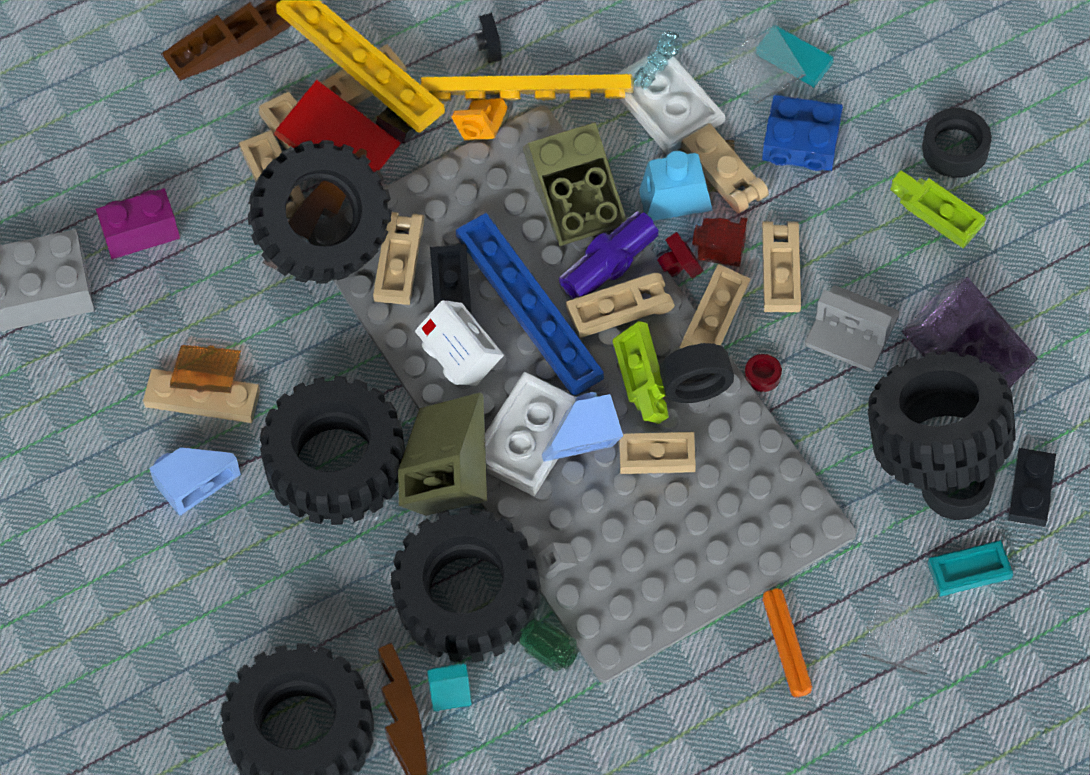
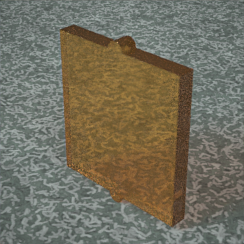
(205, 369)

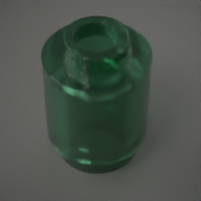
(549, 644)

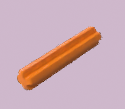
(787, 643)

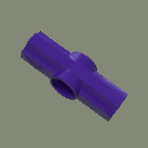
(609, 256)

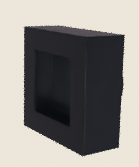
(488, 38)
(394, 125)

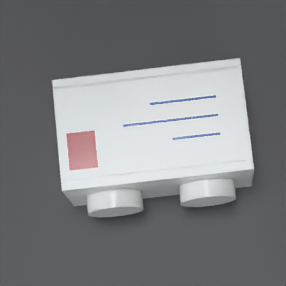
(458, 343)

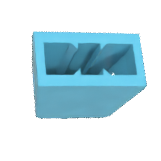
(674, 187)

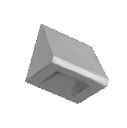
(557, 557)

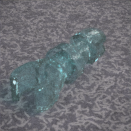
(658, 59)

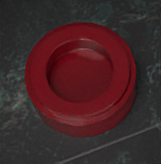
(763, 372)

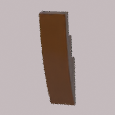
(226, 39)
(323, 200)
(405, 733)

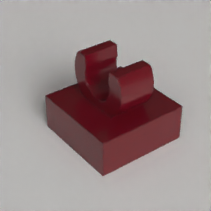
(679, 258)

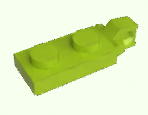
(938, 208)
(641, 372)

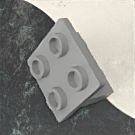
(851, 327)

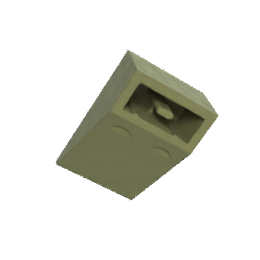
(575, 183)
(445, 457)

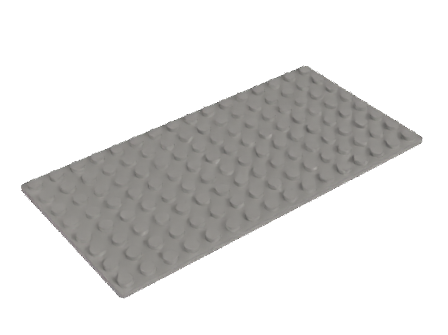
(650, 547)

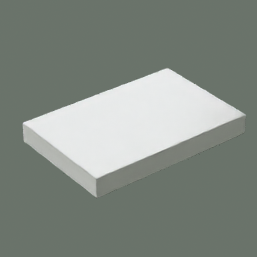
(671, 105)
(522, 432)

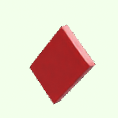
(328, 117)

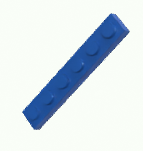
(530, 305)

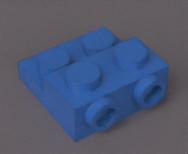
(802, 133)

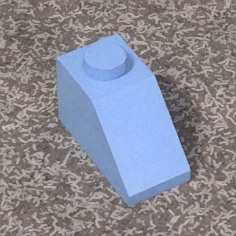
(585, 428)
(192, 475)

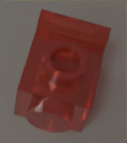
(720, 240)

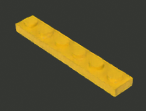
(363, 61)
(542, 86)

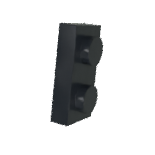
(450, 274)
(1032, 487)

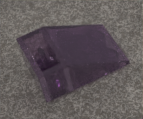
(967, 323)

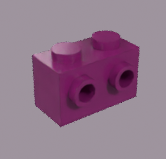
(138, 223)

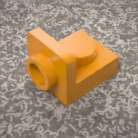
(481, 119)

